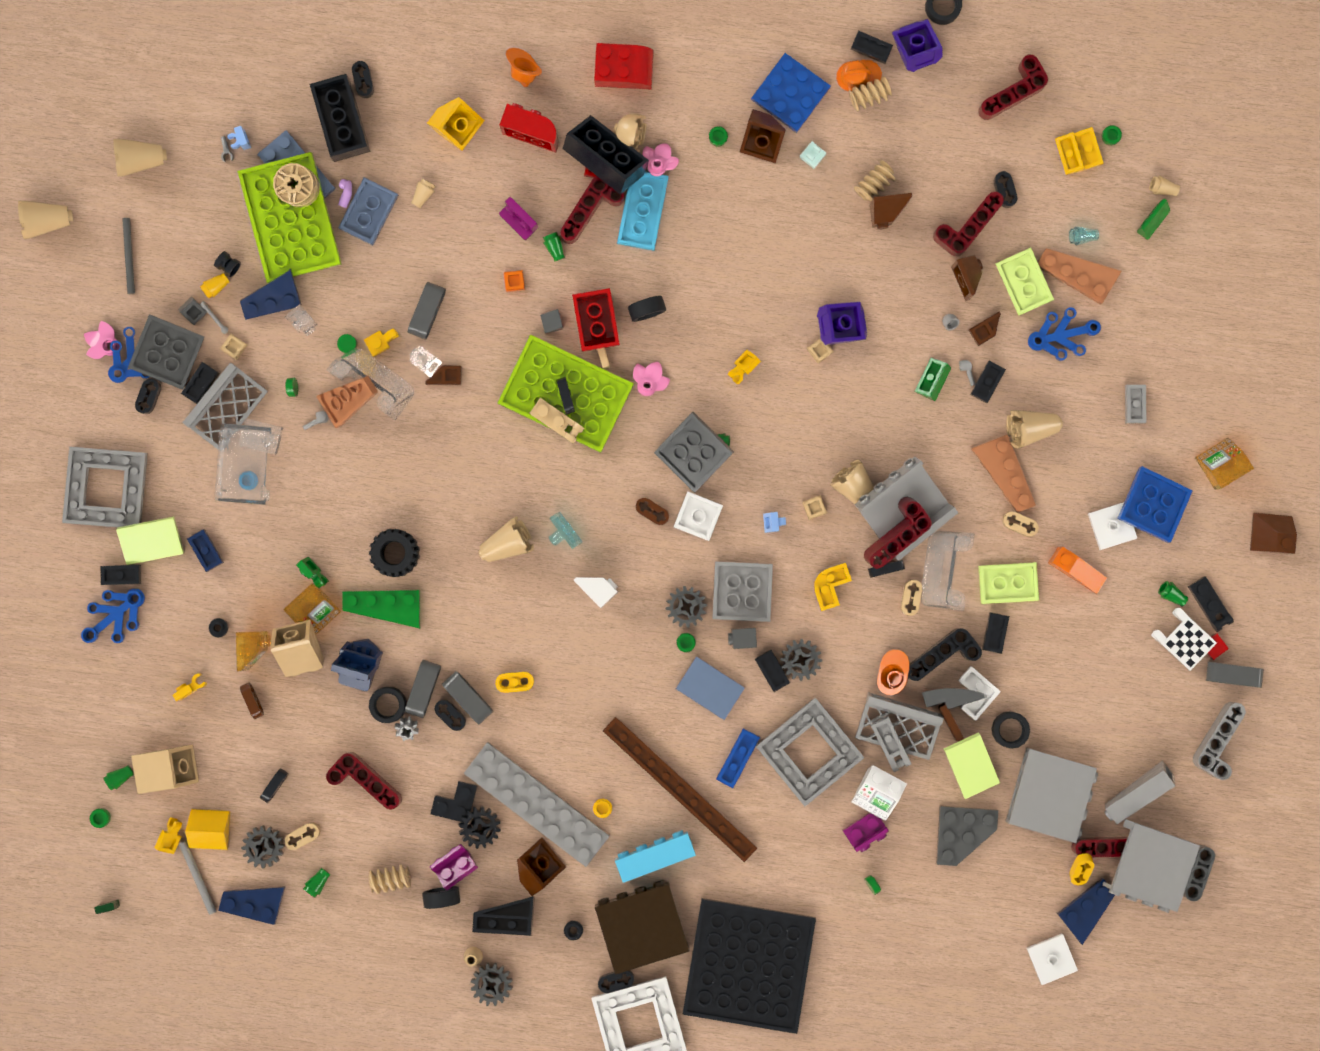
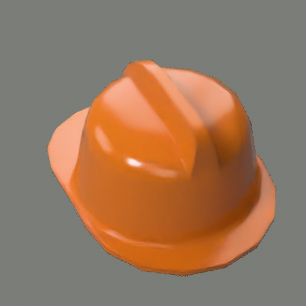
(523, 66)
(856, 73)
(893, 672)

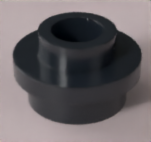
(224, 627)
(573, 936)

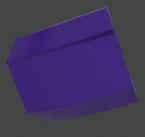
(918, 45)
(842, 323)

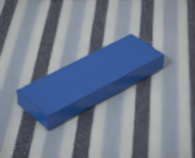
(738, 758)

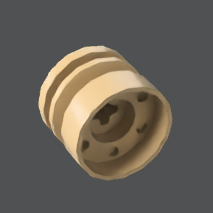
(304, 193)

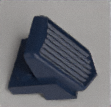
(357, 664)

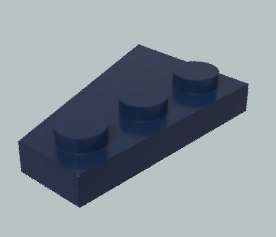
(274, 297)
(253, 904)
(1086, 910)

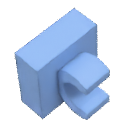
(241, 137)
(772, 522)

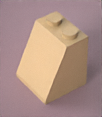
(297, 648)
(165, 769)

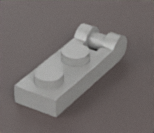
(890, 743)

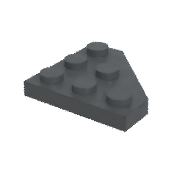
(962, 832)

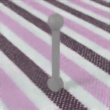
(224, 329)

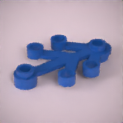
(1061, 336)
(123, 367)
(116, 614)

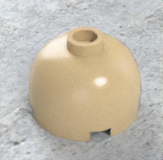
(631, 130)

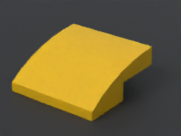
(1079, 151)

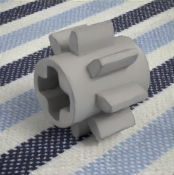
(406, 728)

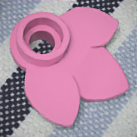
(660, 159)
(100, 340)
(650, 375)

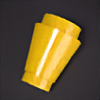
(214, 285)

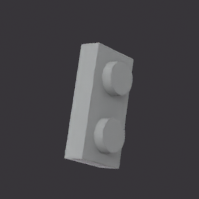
(1135, 404)

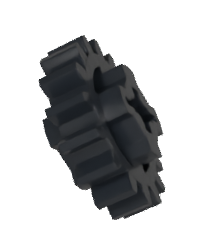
(471, 829)

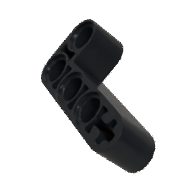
(939, 657)

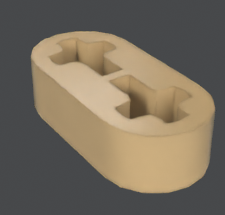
(1018, 527)
(916, 597)
(300, 832)

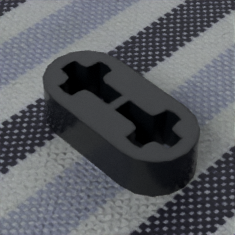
(358, 80)
(1010, 188)
(565, 395)
(152, 398)
(888, 568)
(447, 718)
(274, 785)
(618, 985)

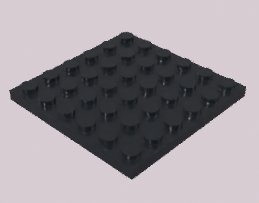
(749, 966)

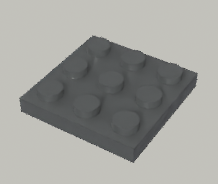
(166, 352)
(694, 452)

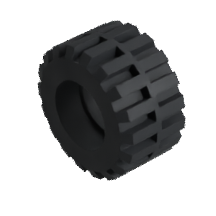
(379, 545)

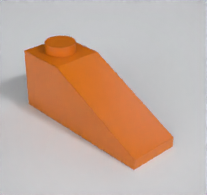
(1077, 569)

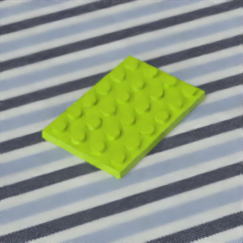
(284, 233)
(594, 391)

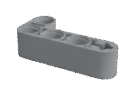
(1222, 738)

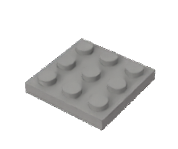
(742, 591)

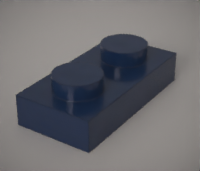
(205, 550)

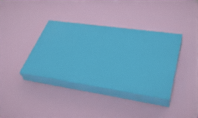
(643, 212)

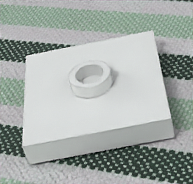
(698, 516)
(1110, 530)
(1052, 959)

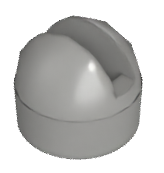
(950, 321)

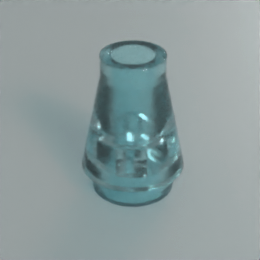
(1082, 235)

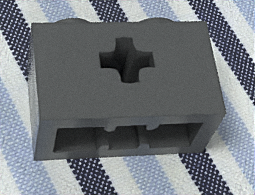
(742, 638)

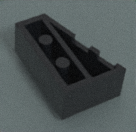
(508, 919)

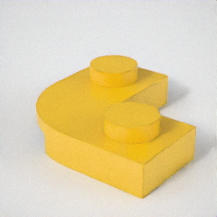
(825, 584)

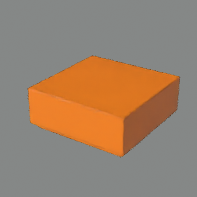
(514, 281)

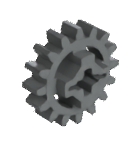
(692, 618)
(804, 668)
(259, 854)
(496, 990)

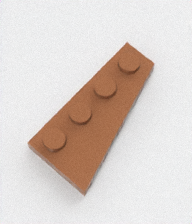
(1082, 275)
(347, 399)
(1005, 471)

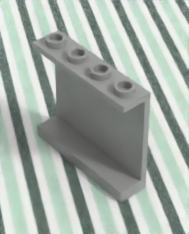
(911, 480)
(1051, 795)
(1154, 867)

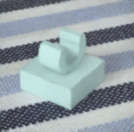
(813, 155)

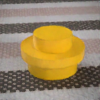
(602, 808)

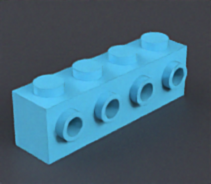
(654, 857)

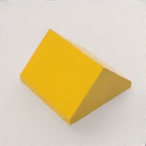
(208, 829)

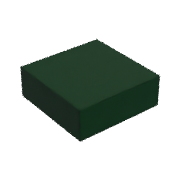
(106, 907)

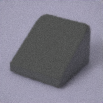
(192, 310)
(551, 321)

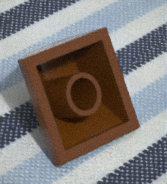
(763, 137)
(887, 208)
(968, 274)
(1273, 534)
(538, 867)

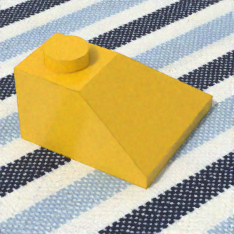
(456, 122)

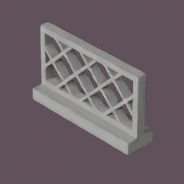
(214, 393)
(904, 710)

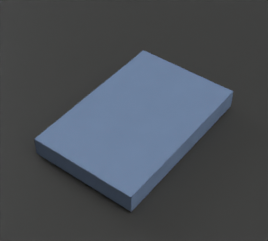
(368, 211)
(710, 688)

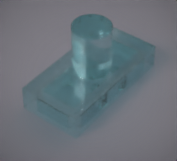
(564, 531)

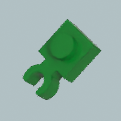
(311, 570)

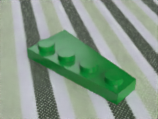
(391, 606)

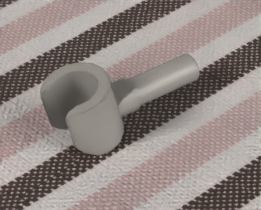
(225, 149)
(966, 365)
(321, 418)

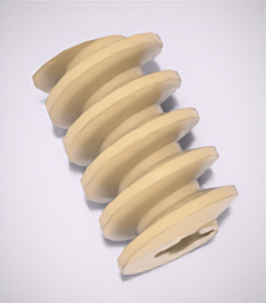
(870, 92)
(875, 181)
(389, 879)

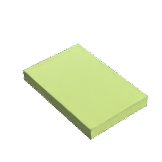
(1024, 281)
(150, 540)
(1008, 583)
(971, 765)

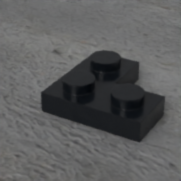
(456, 807)

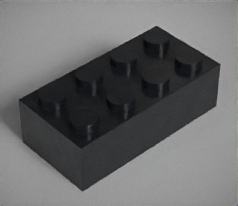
(340, 117)
(605, 154)

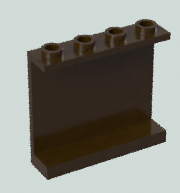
(641, 927)

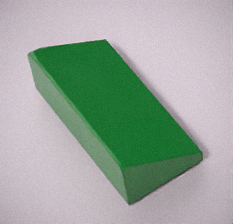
(1154, 219)
(933, 379)

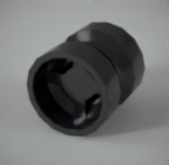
(227, 264)

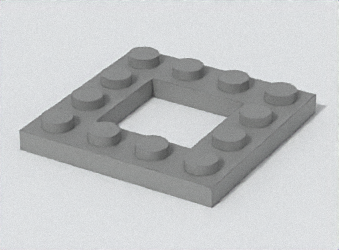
(76, 487)
(809, 788)

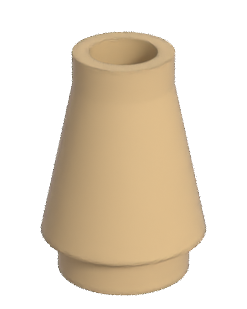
(1162, 186)
(423, 192)
(473, 952)

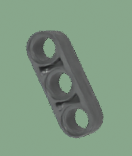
(426, 310)
(1234, 674)
(422, 688)
(467, 697)
(1200, 882)

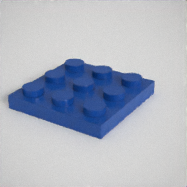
(790, 92)
(1155, 504)

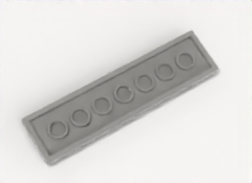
(536, 804)

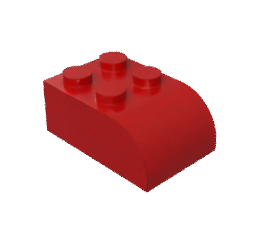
(623, 66)
(529, 127)
(595, 319)

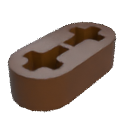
(655, 507)
(251, 700)

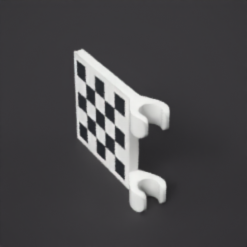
(1187, 641)

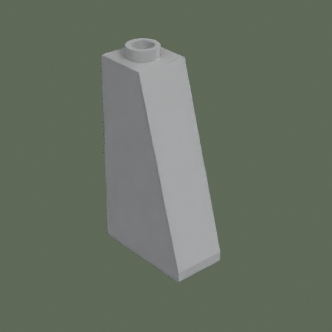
(1140, 793)

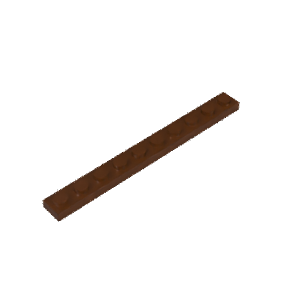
(680, 789)

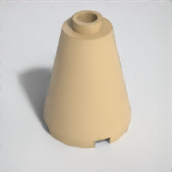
(136, 156)
(42, 218)
(1031, 427)
(853, 481)
(507, 542)

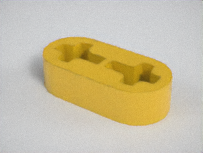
(1081, 869)

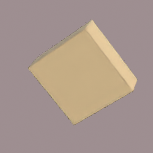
(233, 346)
(819, 350)
(603, 358)
(814, 507)

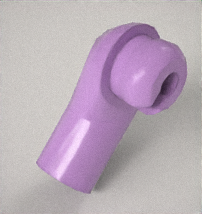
(346, 194)

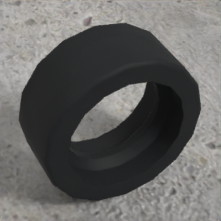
(939, 19)
(647, 308)
(373, 704)
(1010, 744)
(441, 897)

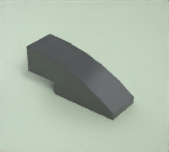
(952, 697)

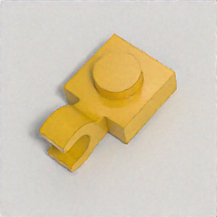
(378, 342)
(744, 364)
(185, 690)
(169, 839)

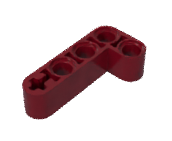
(1011, 92)
(588, 211)
(973, 222)
(895, 534)
(367, 784)
(1110, 846)

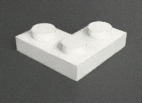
(975, 681)

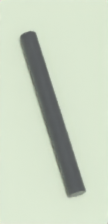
(128, 256)

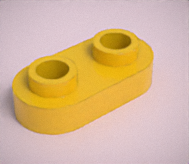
(514, 682)

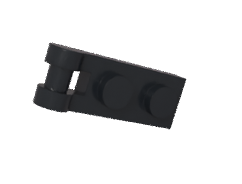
(1210, 603)

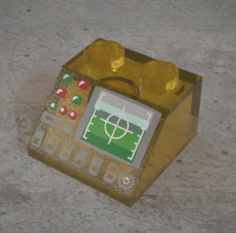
(1224, 463)
(313, 606)
(250, 648)

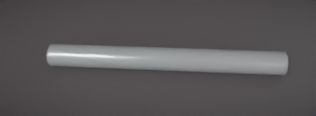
(197, 877)

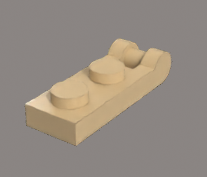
(556, 420)

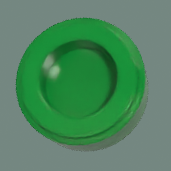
(1111, 135)
(718, 136)
(346, 343)
(291, 387)
(686, 642)
(100, 818)
(872, 884)

